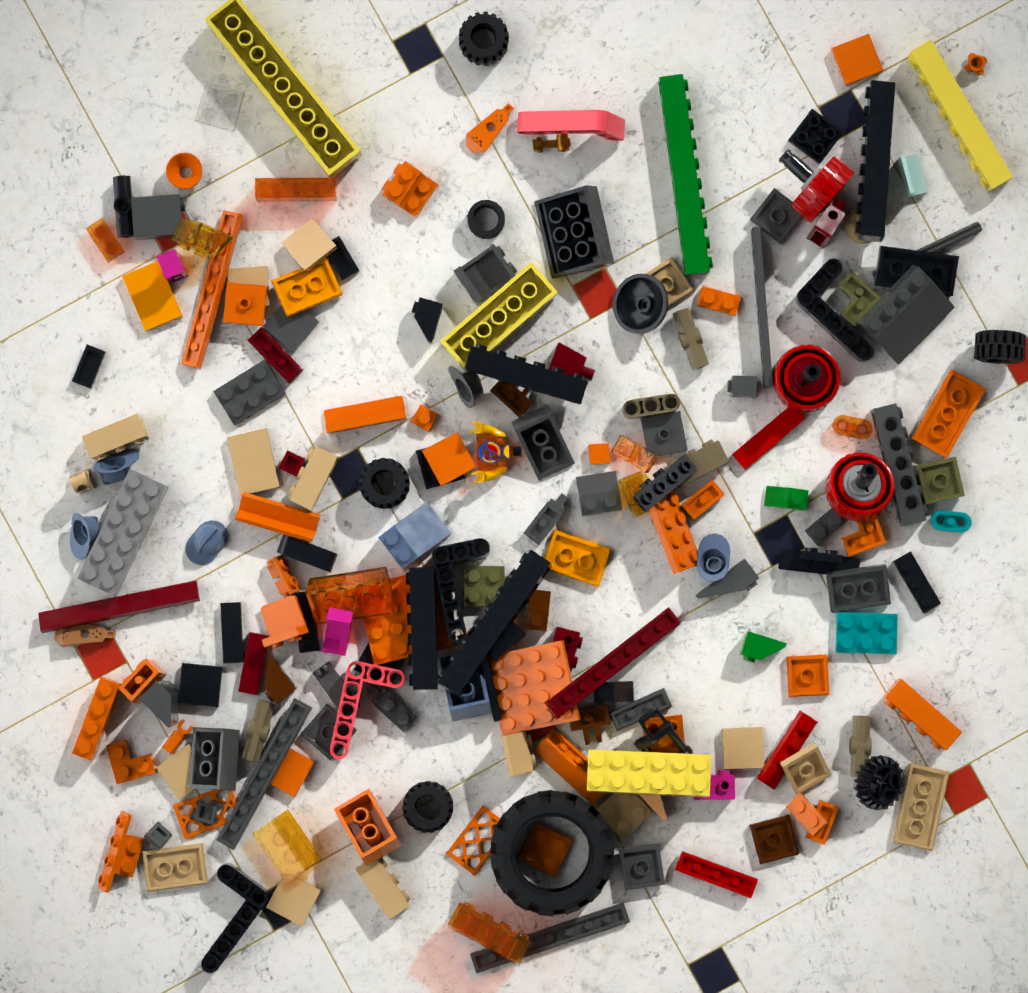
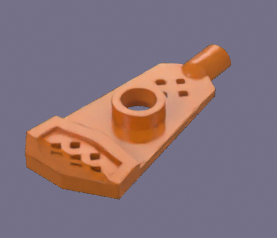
(481, 132)

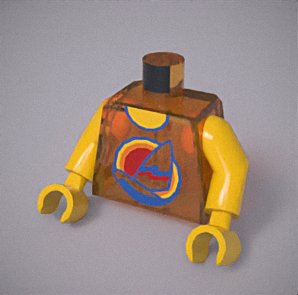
(492, 452)

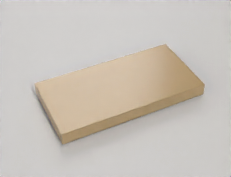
(920, 806)

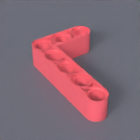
(572, 122)
(354, 700)

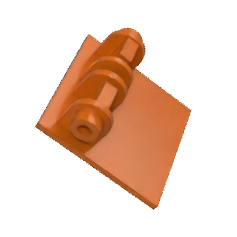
(665, 744)

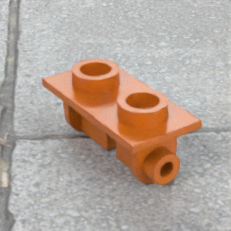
(280, 567)

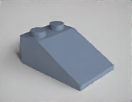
(414, 535)
(473, 701)

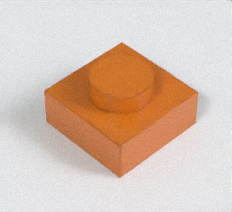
(424, 418)

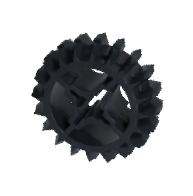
(887, 773)

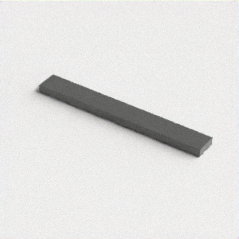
(761, 307)
(264, 773)
(558, 935)

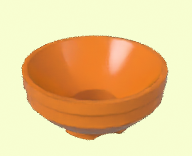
(180, 161)

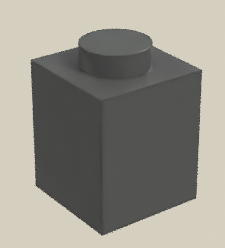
(742, 386)

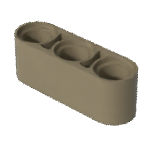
(659, 400)

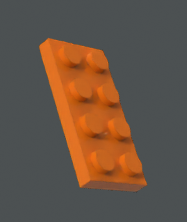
(948, 413)
(674, 533)

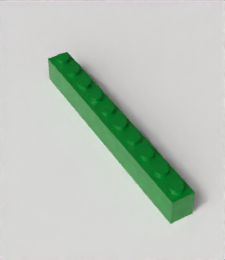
(684, 175)

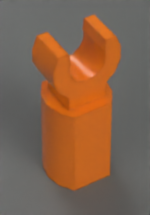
(176, 738)

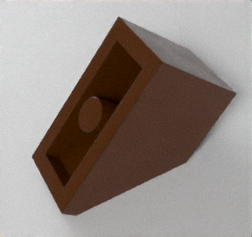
(538, 610)
(277, 682)

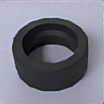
(486, 204)

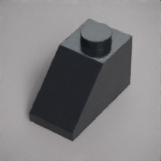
(427, 317)
(614, 692)

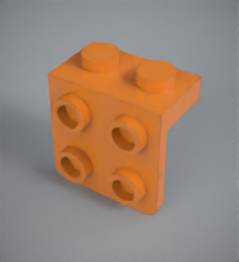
(283, 622)

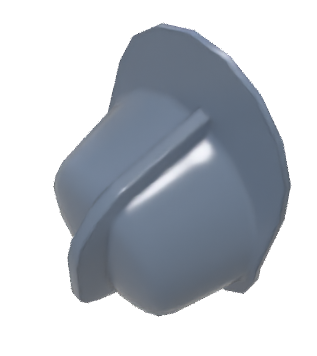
(116, 466)
(83, 533)
(206, 542)
(713, 557)

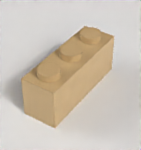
(115, 437)
(313, 478)
(384, 887)

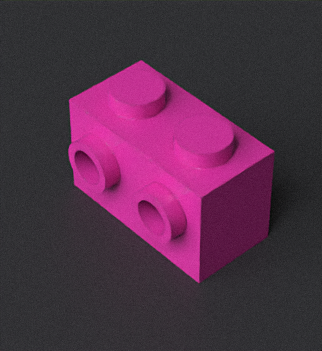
(721, 786)

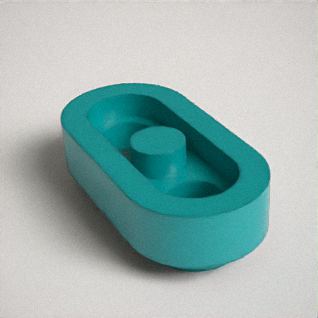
(950, 521)

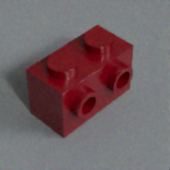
(572, 641)

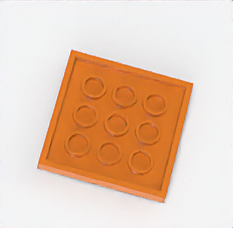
(390, 632)
(526, 681)

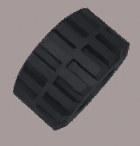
(490, 54)
(1000, 346)
(384, 465)
(420, 823)

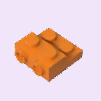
(409, 189)

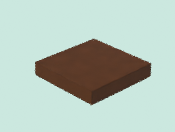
(774, 839)

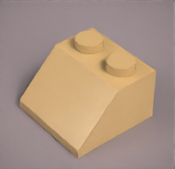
(518, 754)

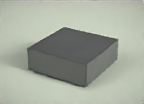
(206, 812)
(158, 835)

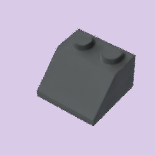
(598, 493)

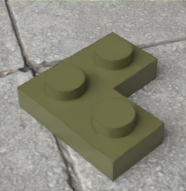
(862, 298)

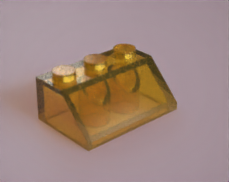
(287, 846)

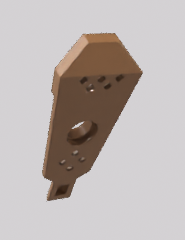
(74, 635)

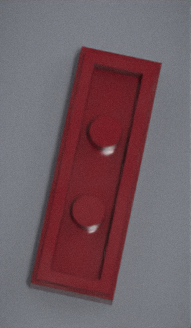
(275, 355)
(253, 664)

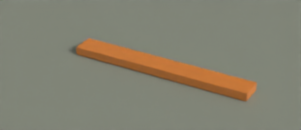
(211, 294)

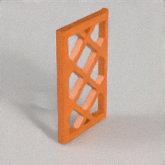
(193, 802)
(461, 840)

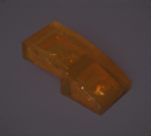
(634, 453)

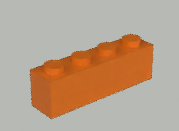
(922, 714)
(97, 718)

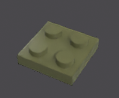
(940, 480)
(482, 584)

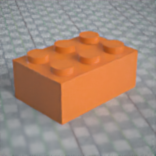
(367, 827)

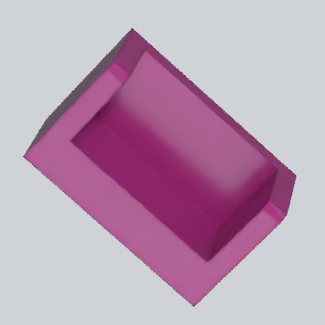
(172, 266)
(337, 631)

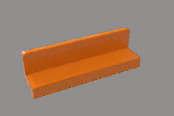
(364, 414)
(277, 517)
(567, 762)

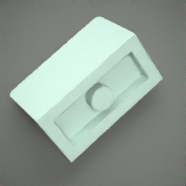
(912, 175)

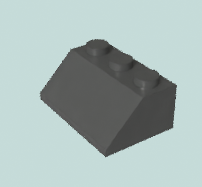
(163, 701)
(214, 758)

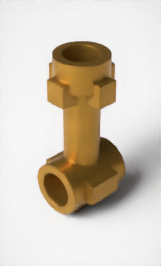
(562, 143)

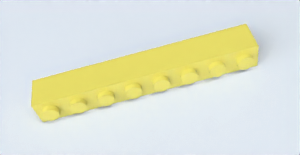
(959, 115)

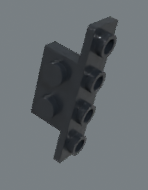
(663, 483)
(815, 562)

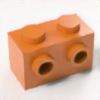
(141, 680)

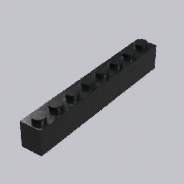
(875, 161)
(494, 624)

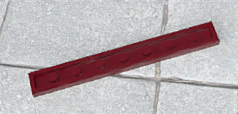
(119, 606)
(612, 663)

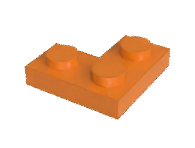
(868, 537)
(125, 767)

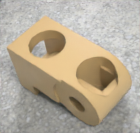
(82, 482)

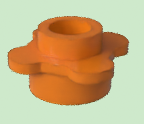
(980, 60)

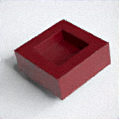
(292, 463)

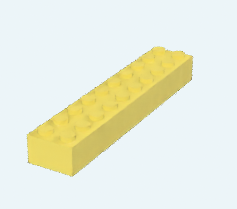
(283, 87)

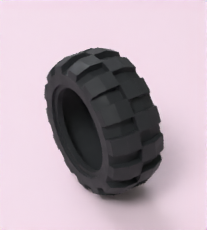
(557, 900)

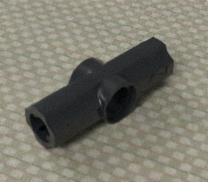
(123, 193)

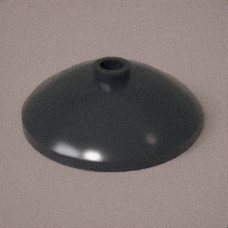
(631, 300)

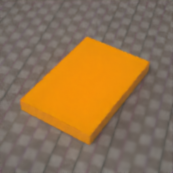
(304, 290)
(152, 296)
(577, 558)

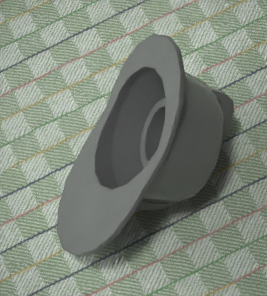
(467, 386)

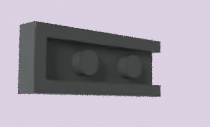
(333, 685)

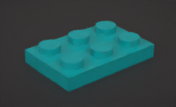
(866, 633)

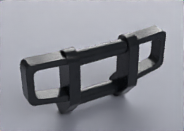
(666, 728)

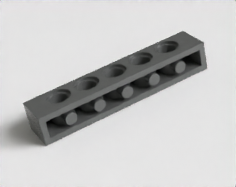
(880, 417)

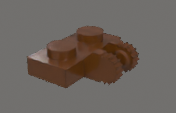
(512, 397)
(590, 718)

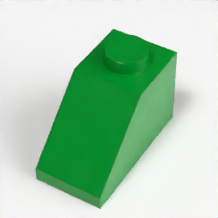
(786, 498)
(759, 647)

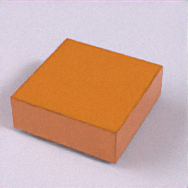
(599, 453)

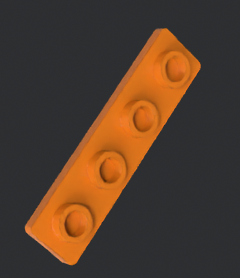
(122, 853)

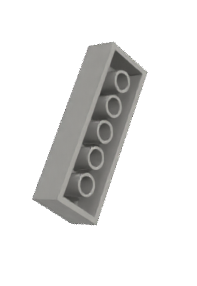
(123, 532)

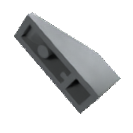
(737, 579)

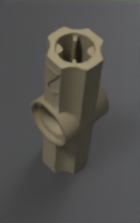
(690, 338)
(258, 731)
(860, 743)

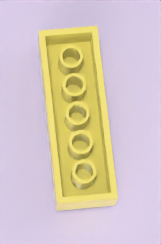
(500, 314)
(649, 773)

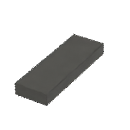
(633, 711)

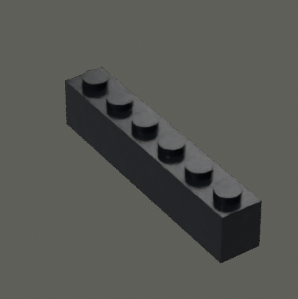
(526, 375)
(423, 628)

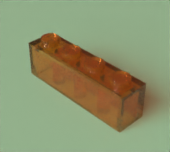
(295, 189)

